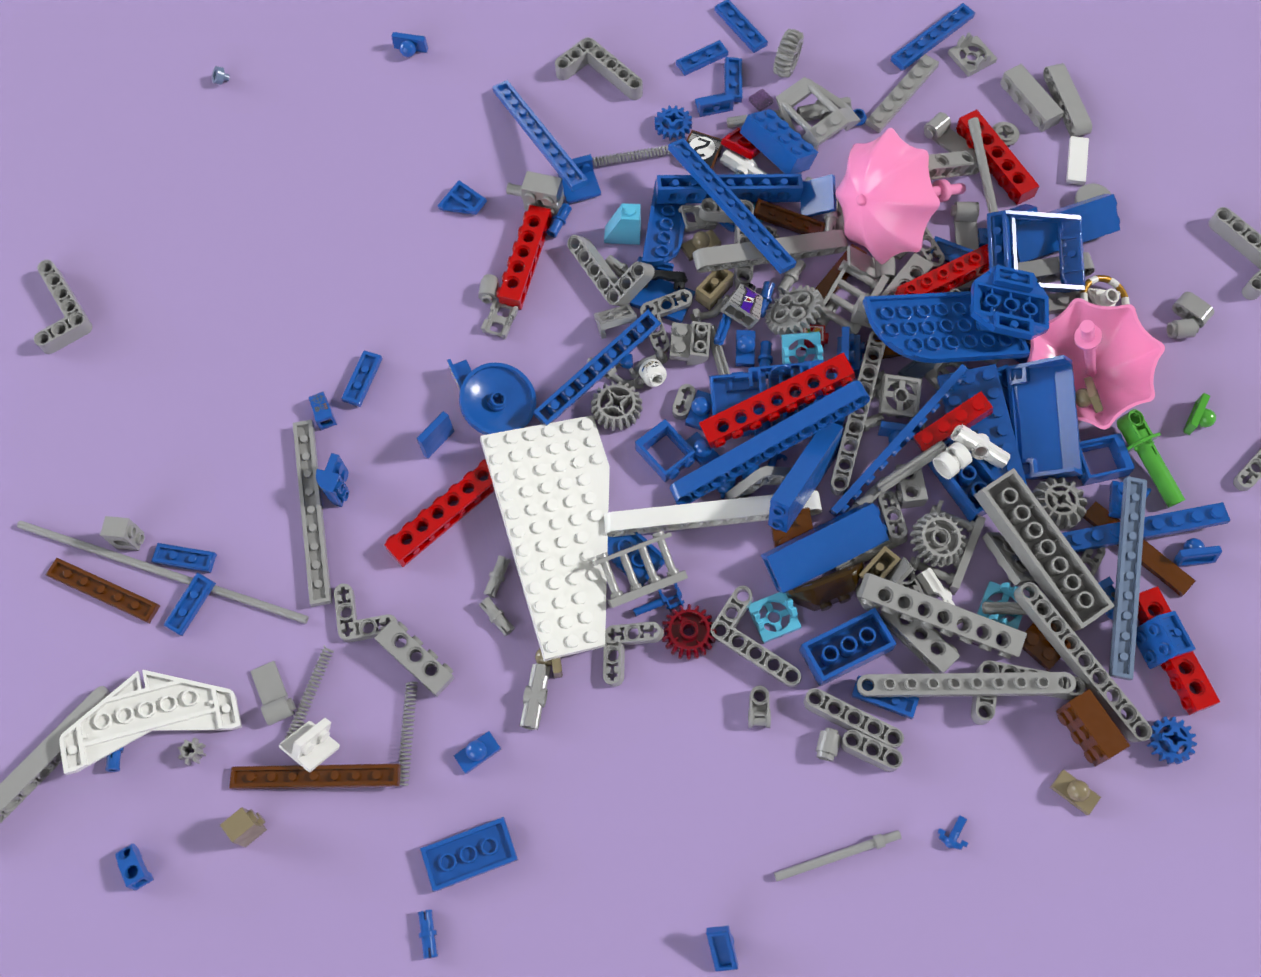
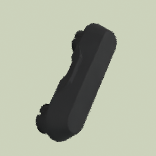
(677, 277)

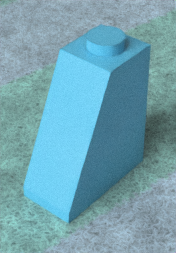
(624, 225)

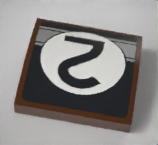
(706, 146)

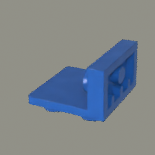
(585, 164)
(1163, 639)

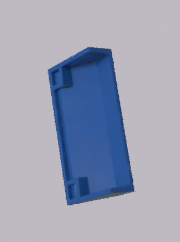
(1045, 417)

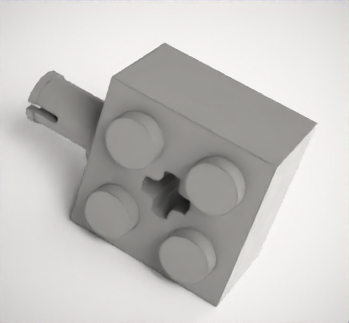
(539, 191)

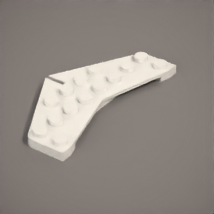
(132, 712)

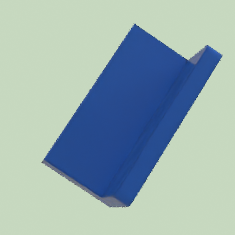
(714, 104)
(459, 371)

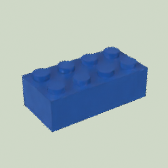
(778, 142)
(966, 484)
(847, 647)

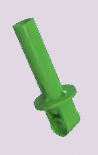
(1140, 439)

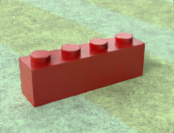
(967, 413)

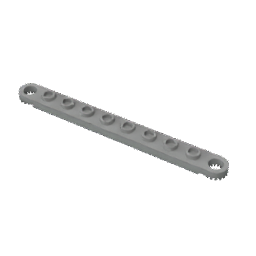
(966, 684)

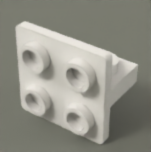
(310, 744)

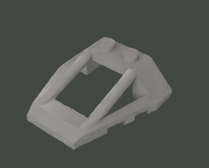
(841, 116)

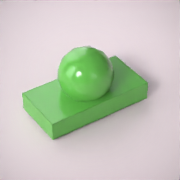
(1200, 415)

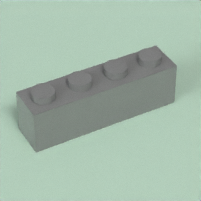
(1031, 97)

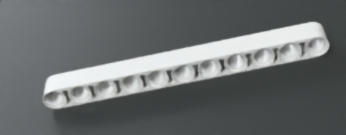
(695, 515)

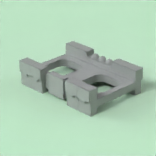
(692, 226)
(494, 318)

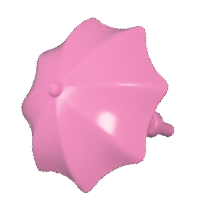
(890, 196)
(1110, 349)

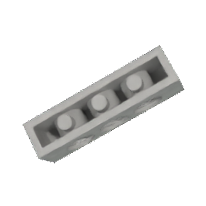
(914, 267)
(387, 639)
(922, 648)

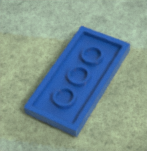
(468, 854)

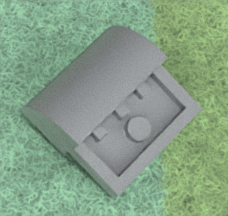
(690, 342)

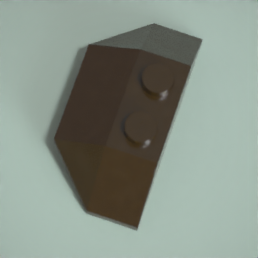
(828, 589)

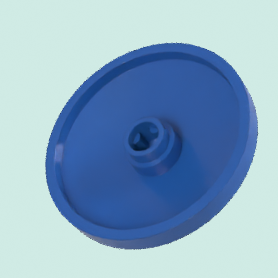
(497, 398)

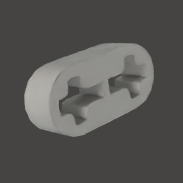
(679, 400)

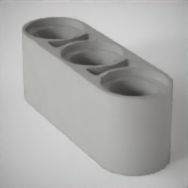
(882, 750)

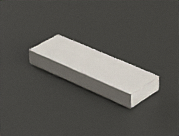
(1077, 160)

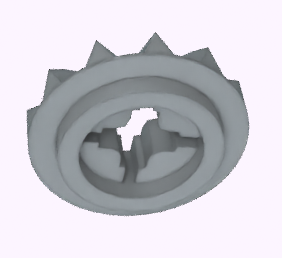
(1009, 129)

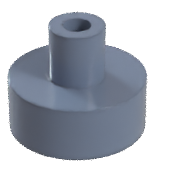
(219, 75)

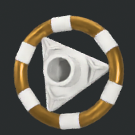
(1104, 297)

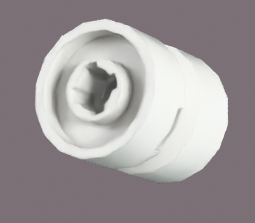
(952, 460)

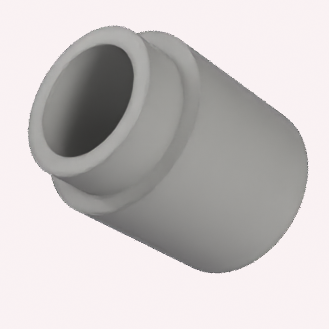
(488, 288)
(1182, 328)
(828, 744)

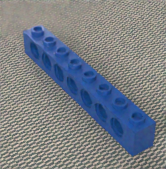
(749, 187)
(597, 368)

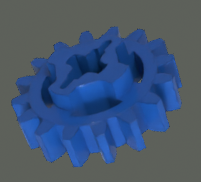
(673, 123)
(1178, 734)

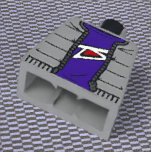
(744, 305)

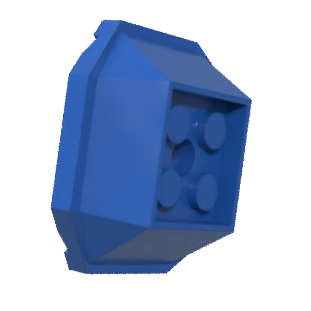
(1010, 303)

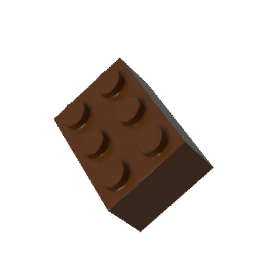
(1092, 728)

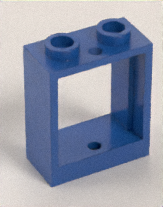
(653, 437)
(1119, 453)

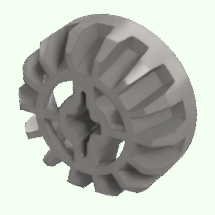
(1067, 513)

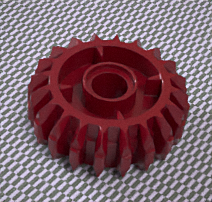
(688, 644)

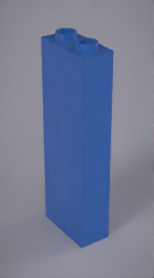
(1041, 238)
(804, 477)
(825, 547)

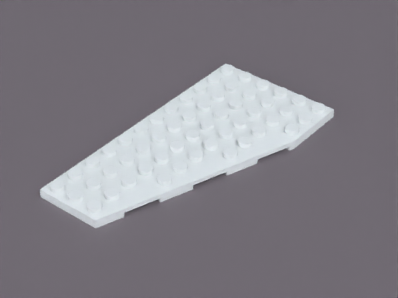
(553, 509)

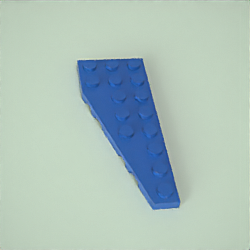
(996, 425)

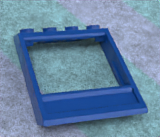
(1003, 245)

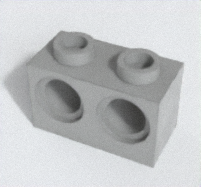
(915, 486)

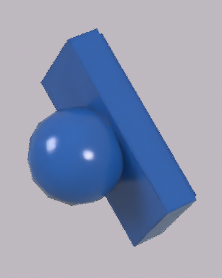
(409, 44)
(745, 348)
(699, 409)
(892, 429)
(704, 452)
(1196, 553)
(477, 752)
(722, 948)

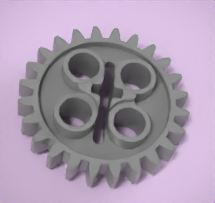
(794, 310)

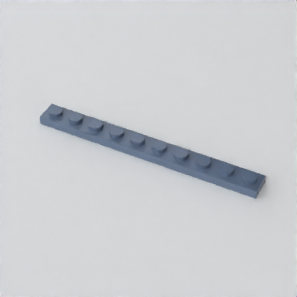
(1128, 579)

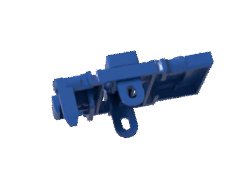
(736, 387)

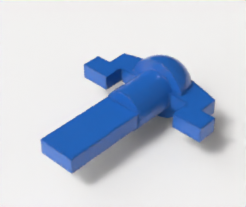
(951, 840)

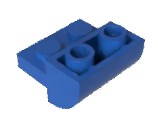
(852, 348)
(333, 479)

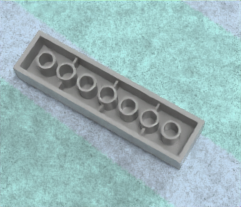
(1044, 550)

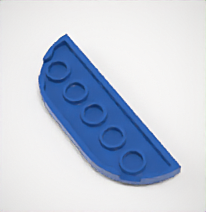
(663, 233)

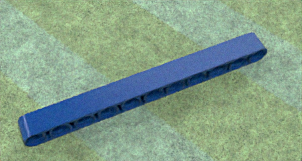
(770, 443)

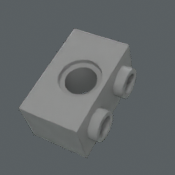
(122, 533)

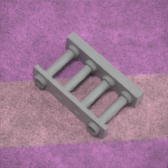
(876, 286)
(974, 529)
(636, 589)

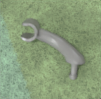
(697, 316)
(659, 355)
(638, 383)

